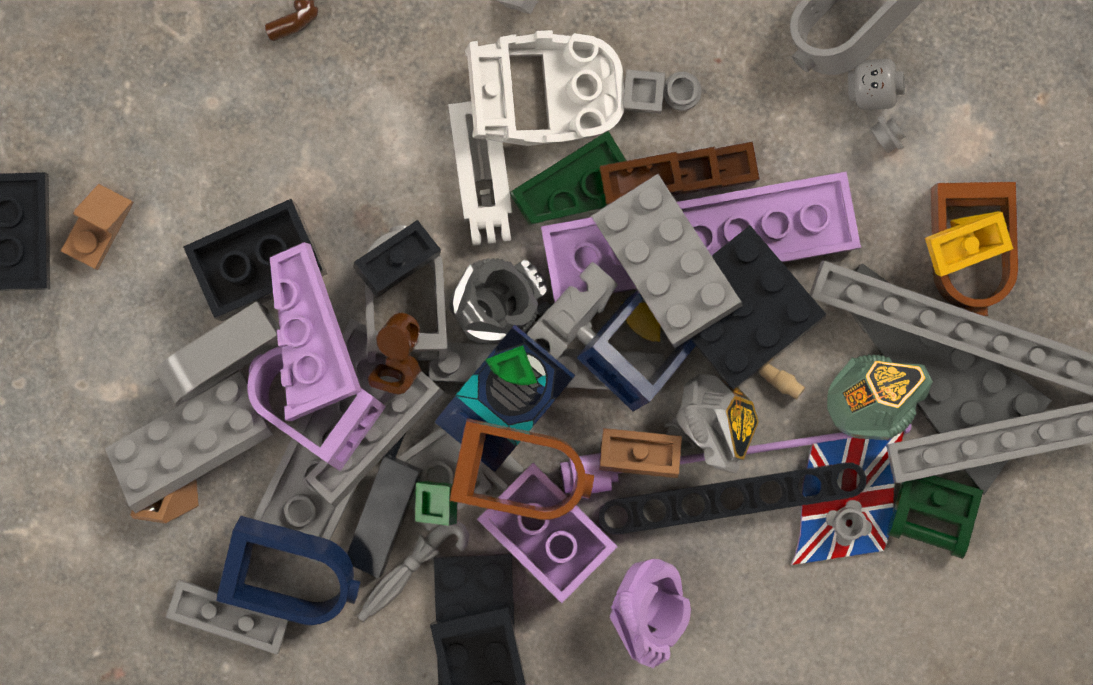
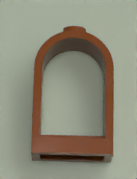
(974, 195)
(469, 462)

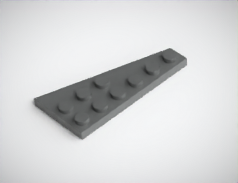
(964, 386)

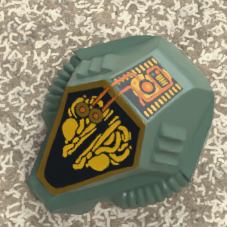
(876, 396)

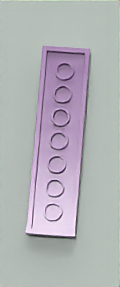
(791, 217)

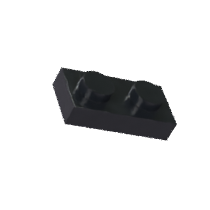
(397, 258)

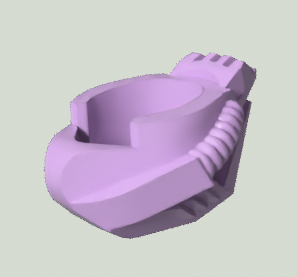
(649, 600)

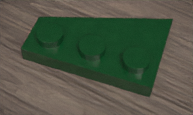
(570, 184)

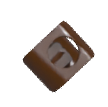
(397, 341)

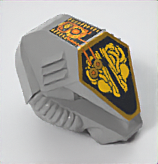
(718, 420)

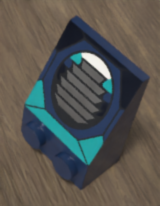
(498, 402)

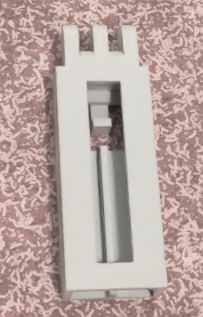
(477, 162)

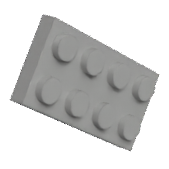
(666, 260)
(187, 442)

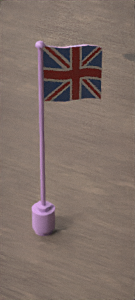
(816, 537)

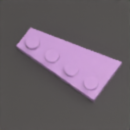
(313, 349)

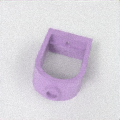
(345, 435)

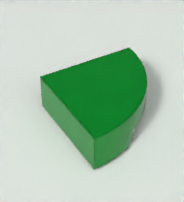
(513, 367)

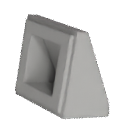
(505, 474)

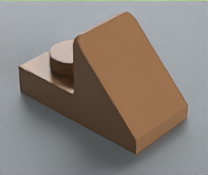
(97, 225)

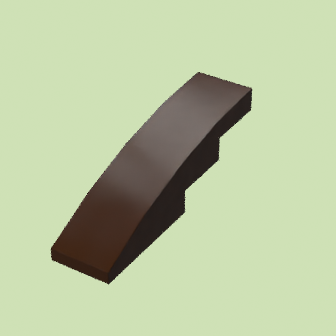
(684, 171)

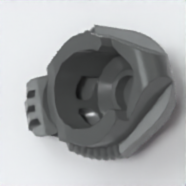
(495, 298)

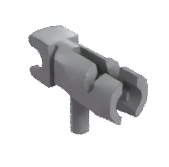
(573, 311)

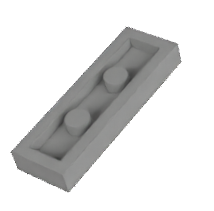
(199, 609)

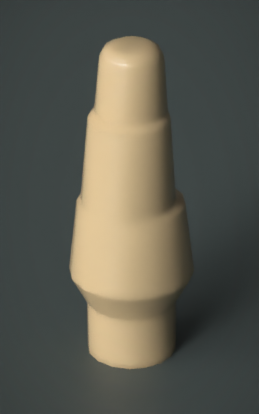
(782, 381)

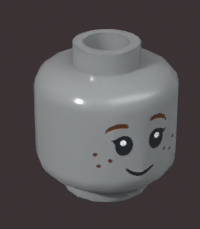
(875, 84)

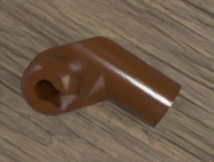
(294, 22)

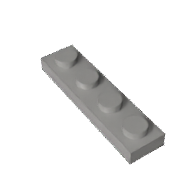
(394, 421)

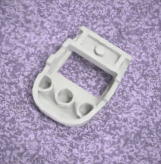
(580, 87)

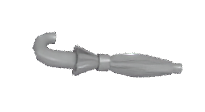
(395, 581)

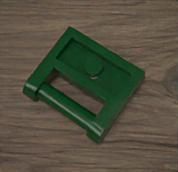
(939, 500)

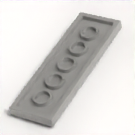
(290, 497)

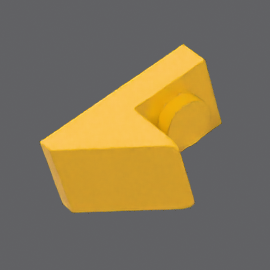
(968, 242)

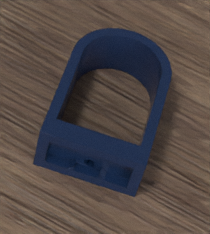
(617, 372)
(237, 593)

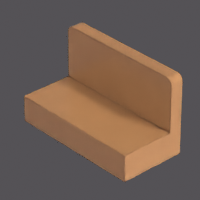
(640, 453)

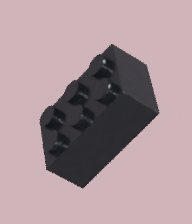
(236, 260)

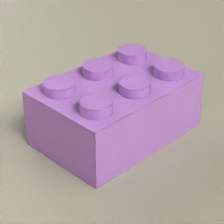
(554, 550)

